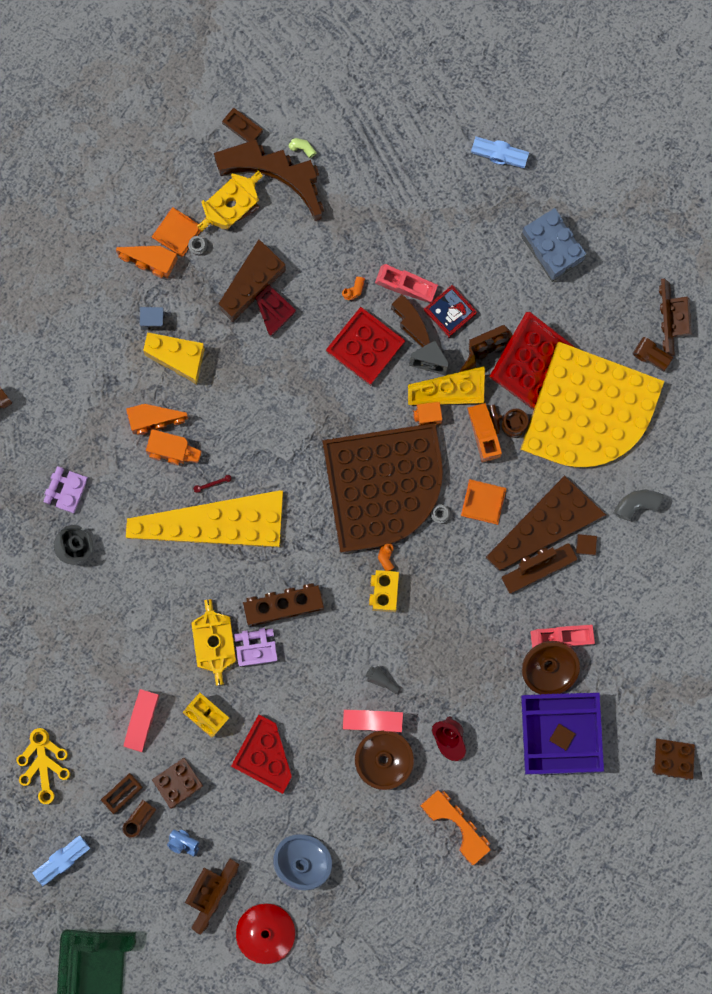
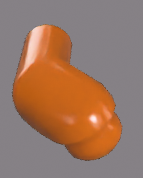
(355, 291)
(384, 556)

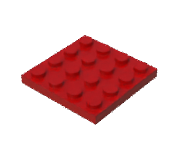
(527, 359)

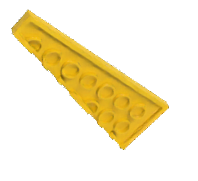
(237, 521)

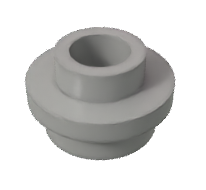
(197, 239)
(444, 509)

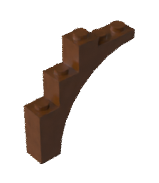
(250, 158)

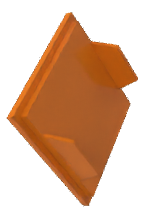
(176, 232)
(483, 502)

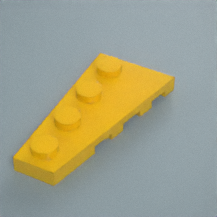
(450, 389)

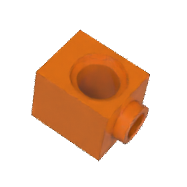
(428, 413)

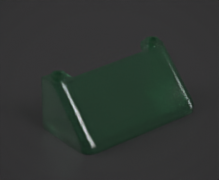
(92, 961)

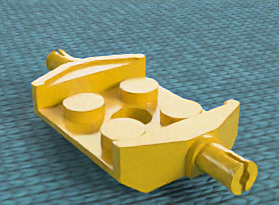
(236, 189)
(213, 658)

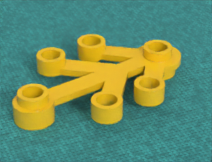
(42, 763)

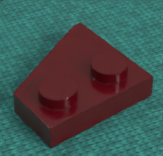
(274, 309)

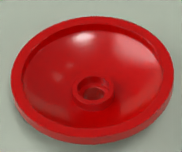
(268, 918)

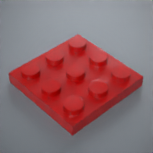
(365, 346)

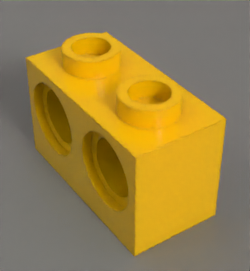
(388, 591)
(205, 715)

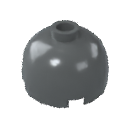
(73, 545)

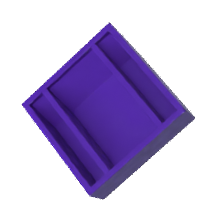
(575, 712)

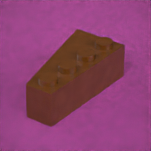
(257, 272)

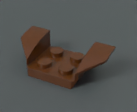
(486, 343)

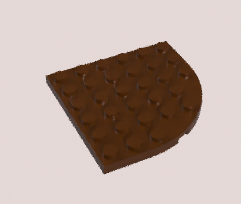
(382, 484)

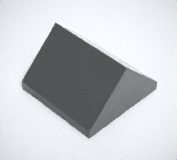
(429, 359)

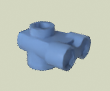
(180, 841)

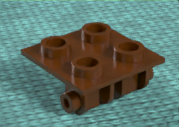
(674, 759)
(177, 783)

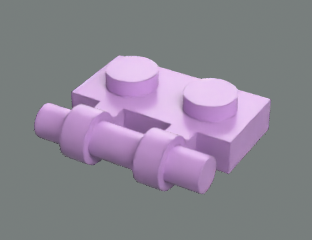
(70, 493)
(256, 653)

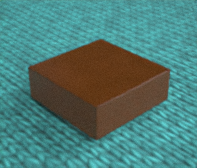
(586, 544)
(562, 737)

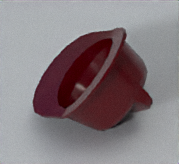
(449, 738)

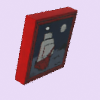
(450, 311)

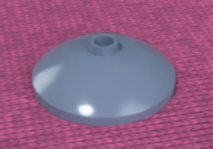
(306, 853)

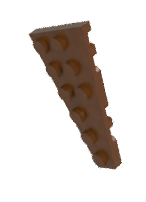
(551, 519)

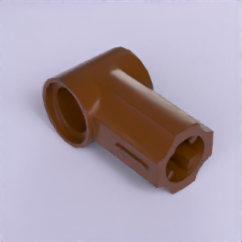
(648, 352)
(140, 818)

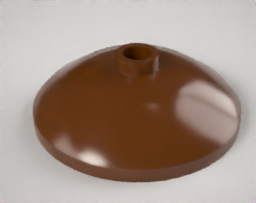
(557, 675)
(397, 767)

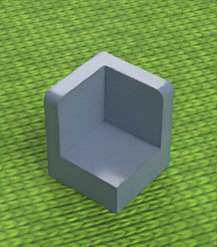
(151, 317)

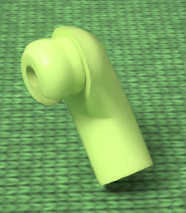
(297, 143)

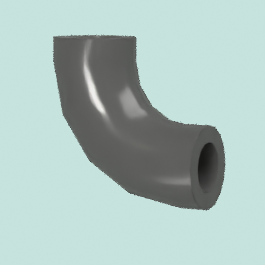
(637, 500)

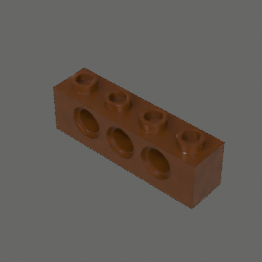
(294, 609)

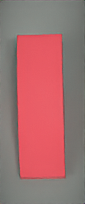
(406, 283)
(569, 635)
(141, 720)
(372, 720)

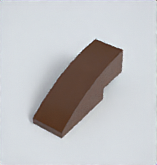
(411, 321)

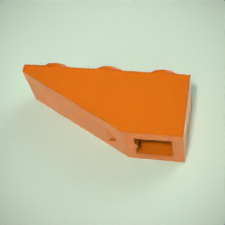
(154, 258)
(148, 417)
(484, 433)

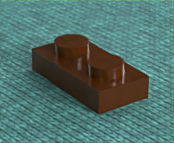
(242, 126)

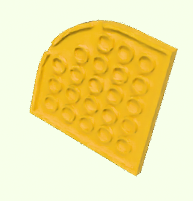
(589, 409)

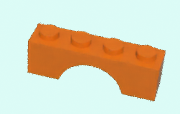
(472, 845)

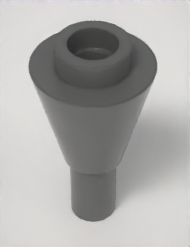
(377, 677)

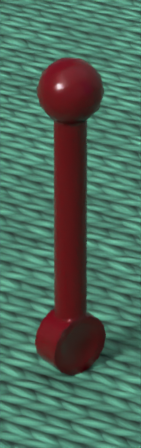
(197, 489)

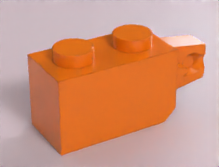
(171, 448)

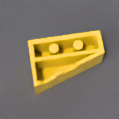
(176, 354)

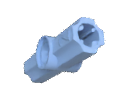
(499, 152)
(61, 860)

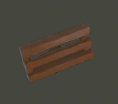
(131, 795)

